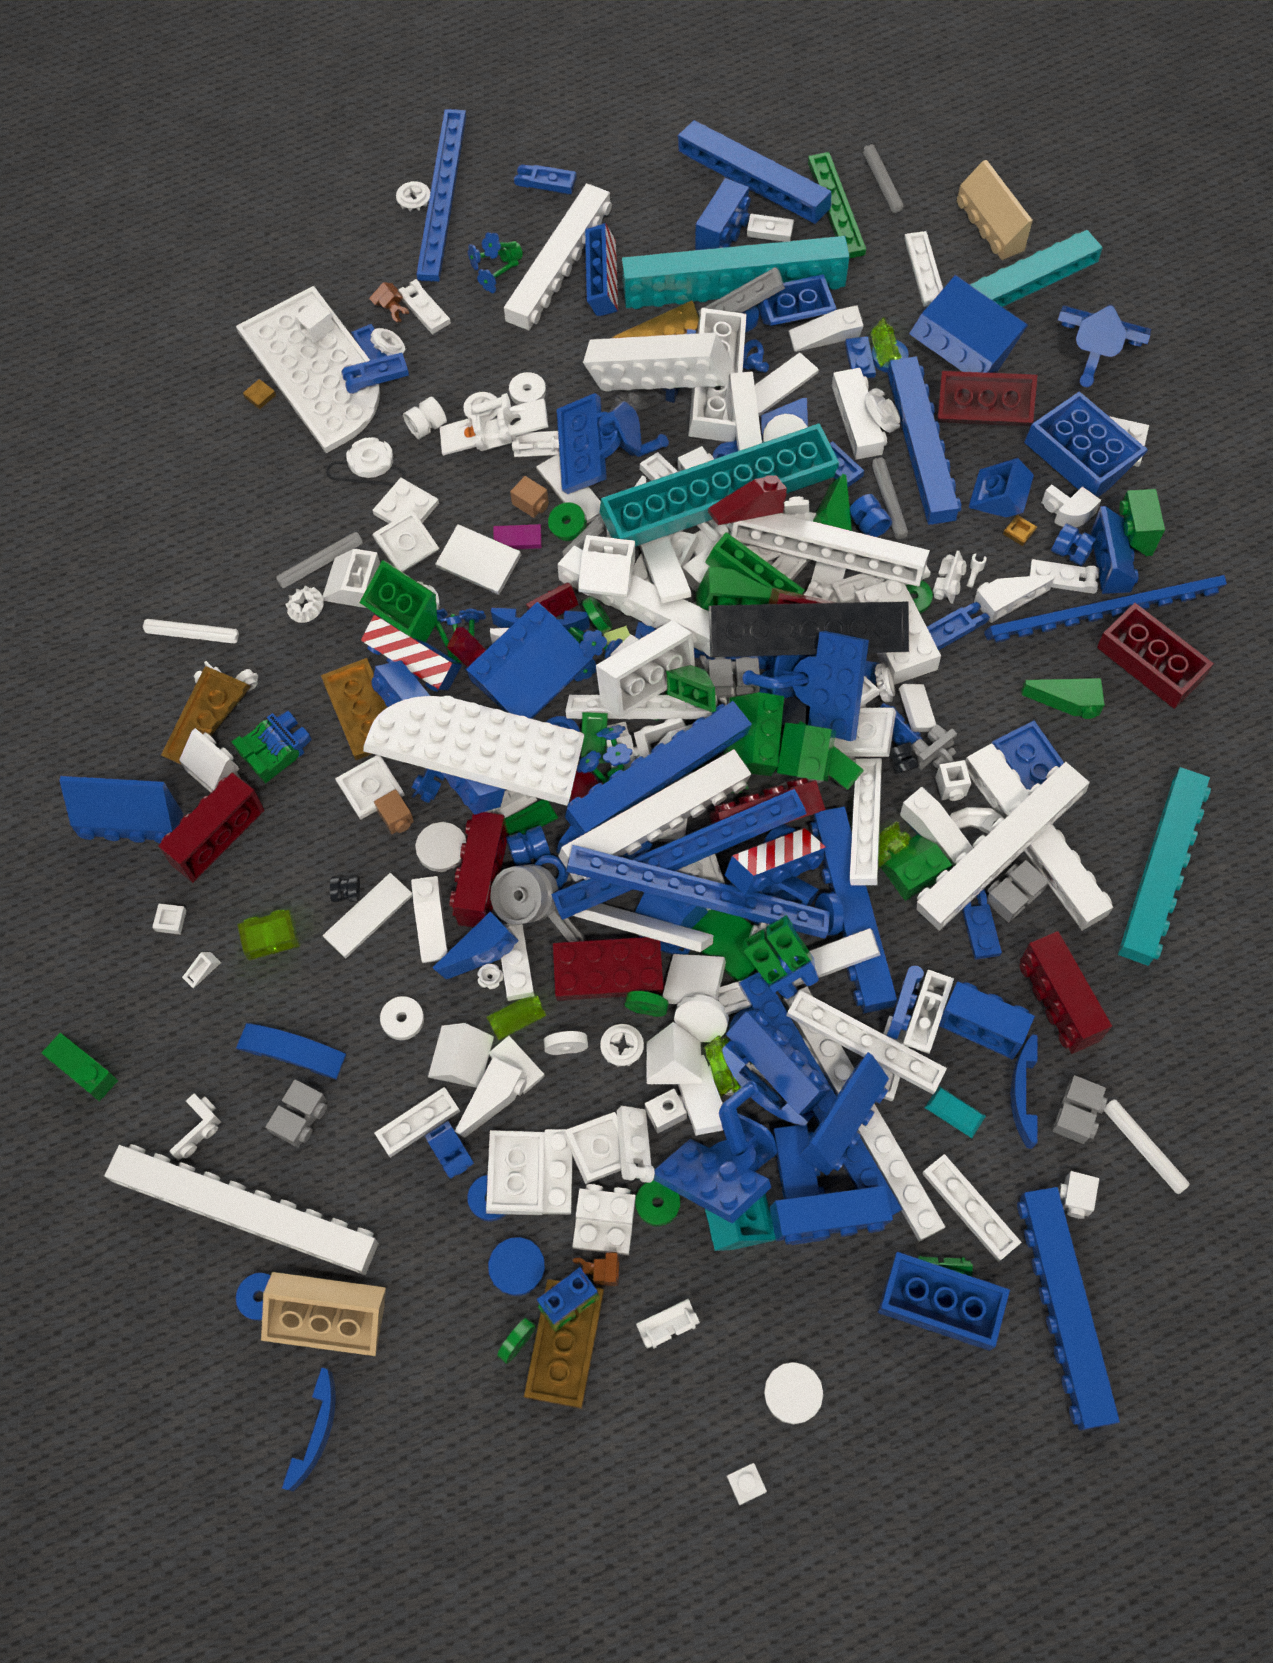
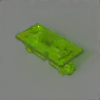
(884, 342)
(891, 840)
(516, 1016)
(721, 1073)

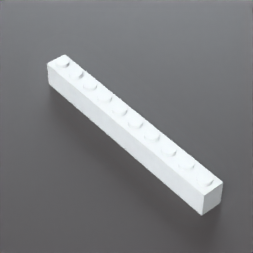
(242, 1209)

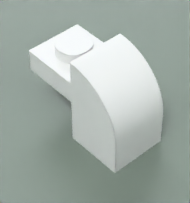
(1072, 510)

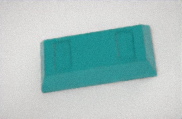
(955, 1111)

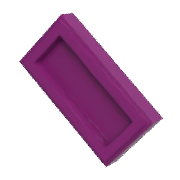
(519, 536)

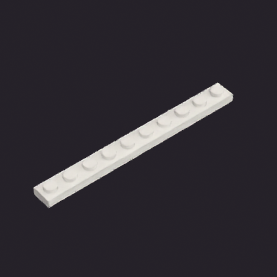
(876, 1137)

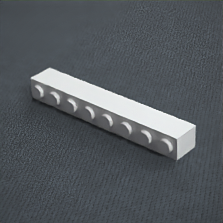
(557, 258)
(834, 546)
(645, 603)
(664, 809)
(1002, 845)
(1049, 852)

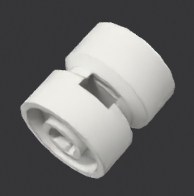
(425, 417)

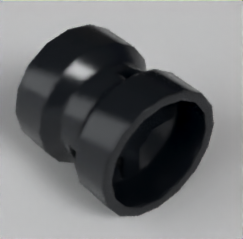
(901, 752)
(345, 889)

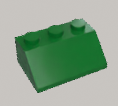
(401, 602)
(761, 746)

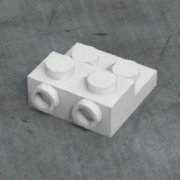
(604, 1220)

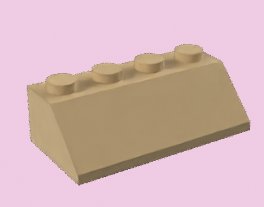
(995, 211)
(322, 1313)

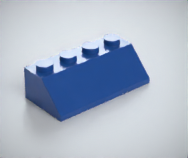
(846, 1115)
(944, 1301)

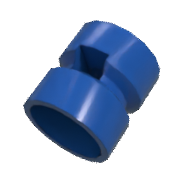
(869, 516)
(1065, 544)
(528, 846)

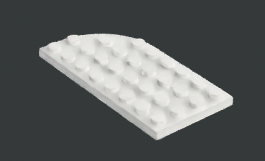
(311, 372)
(479, 745)

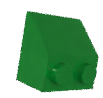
(1142, 520)
(806, 751)
(915, 866)

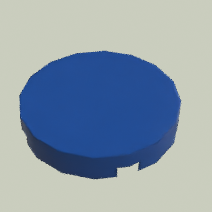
(516, 1266)

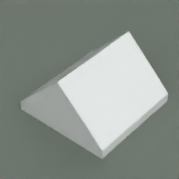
(461, 1054)
(674, 1057)

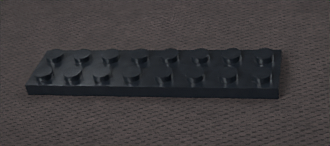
(796, 627)

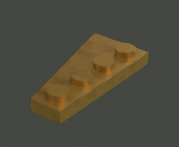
(669, 323)
(205, 710)

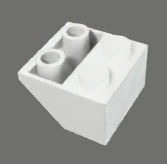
(606, 566)
(350, 577)
(206, 761)

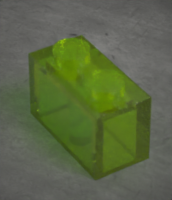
(268, 934)

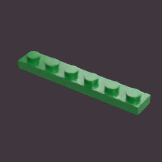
(840, 211)

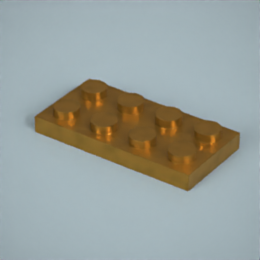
(354, 702)
(563, 1357)

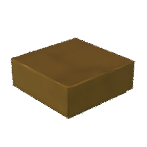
(259, 394)
(1019, 530)

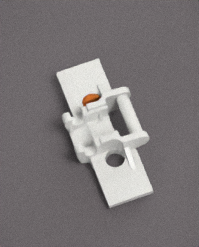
(496, 432)

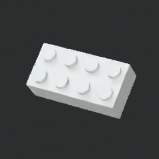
(923, 653)
(640, 669)

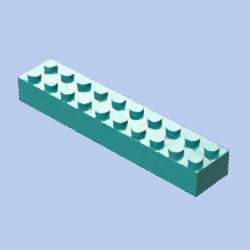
(719, 271)
(685, 496)

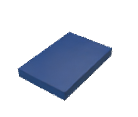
(1029, 754)

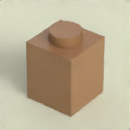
(529, 497)
(394, 812)

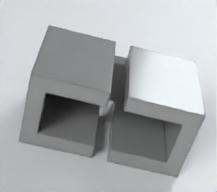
(721, 671)
(1020, 887)
(1079, 1110)
(291, 1126)

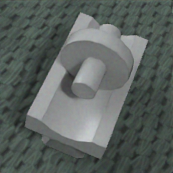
(941, 742)

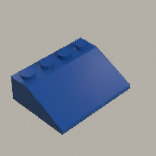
(968, 328)
(1084, 444)
(529, 663)
(120, 808)

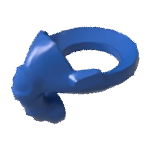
(754, 361)
(563, 875)

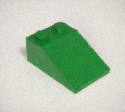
(730, 588)

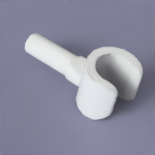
(976, 567)

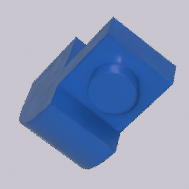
(449, 1149)

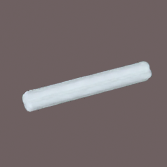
(191, 631)
(1146, 1146)

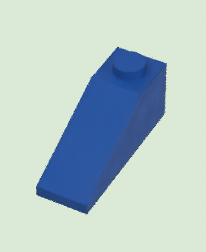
(479, 947)

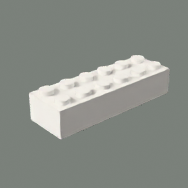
(658, 362)
(712, 406)

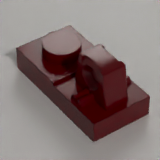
(557, 600)
(465, 646)

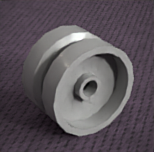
(523, 894)

